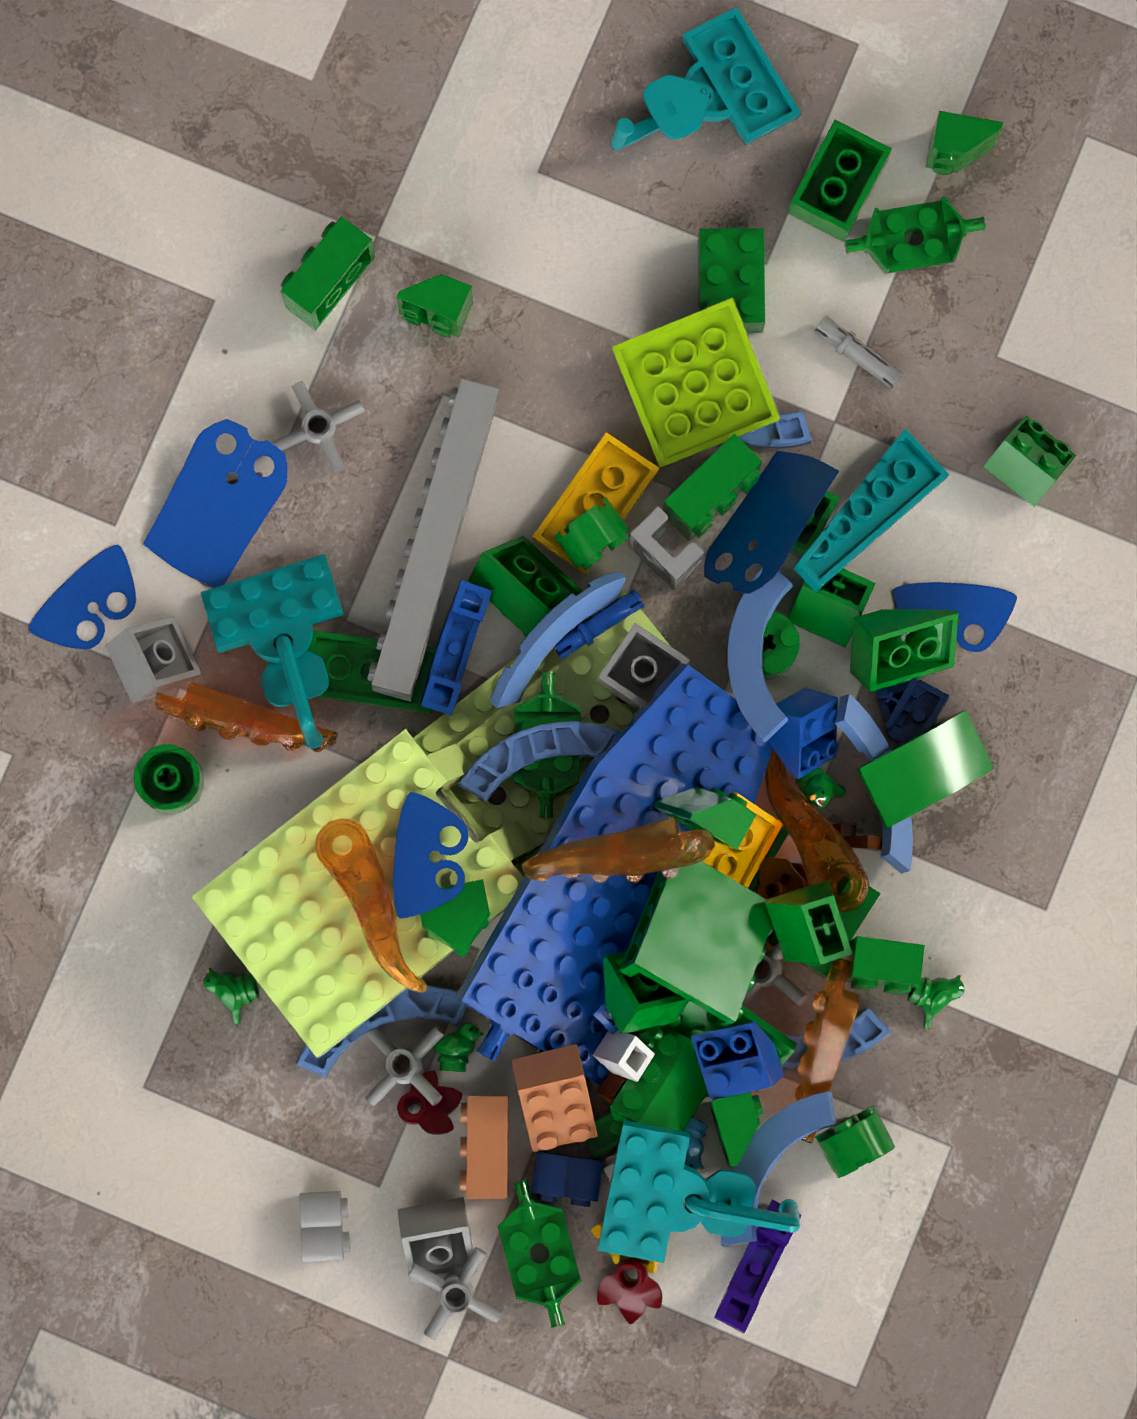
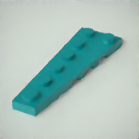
(885, 496)

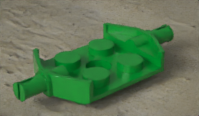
(936, 223)
(553, 774)
(533, 1281)

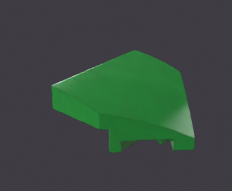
(460, 919)

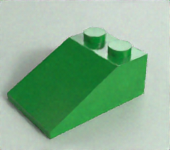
(902, 645)

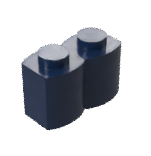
(566, 1177)

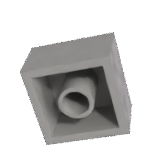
(639, 667)

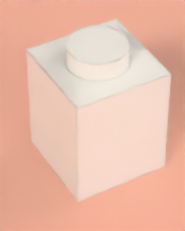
(624, 1055)

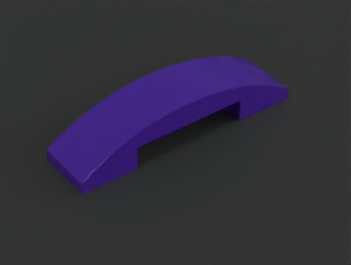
(752, 1275)

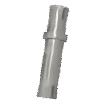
(849, 345)

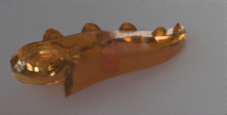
(236, 717)
(818, 842)
(627, 853)
(369, 893)
(827, 1034)

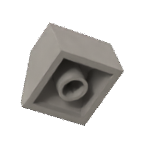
(152, 659)
(436, 1236)

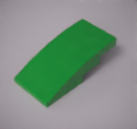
(925, 769)

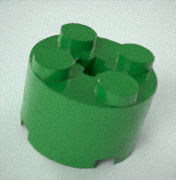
(593, 533)
(785, 646)
(154, 768)
(855, 1142)

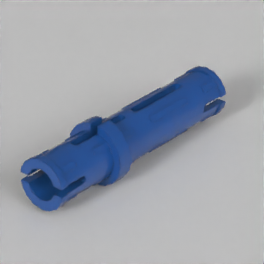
(598, 624)

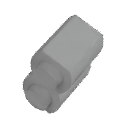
(322, 1226)

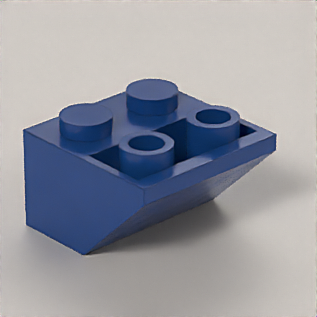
(809, 733)
(737, 1060)

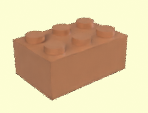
(554, 1098)
(485, 1147)

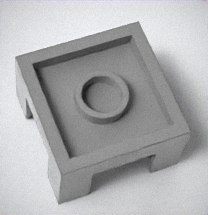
(657, 556)

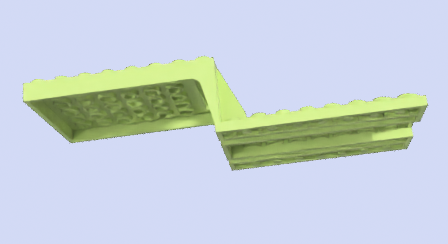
(294, 919)

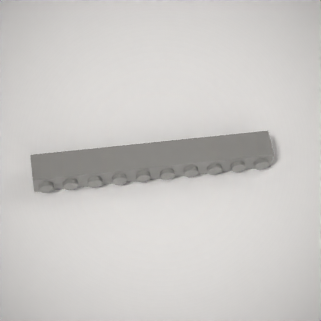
(434, 541)

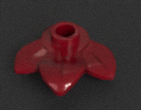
(430, 1118)
(630, 1293)

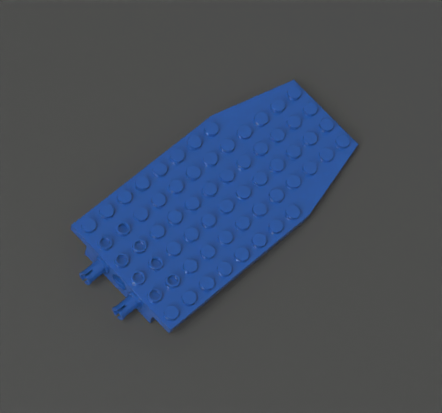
(551, 942)

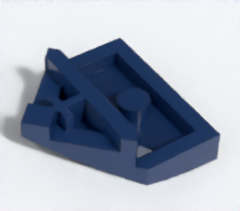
(910, 708)

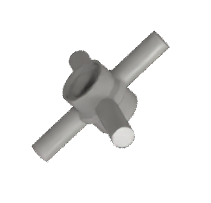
(313, 414)
(775, 977)
(415, 1072)
(450, 1305)

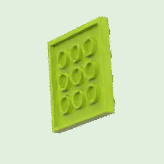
(696, 382)

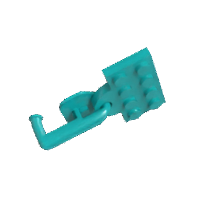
(727, 72)
(267, 615)
(650, 1193)

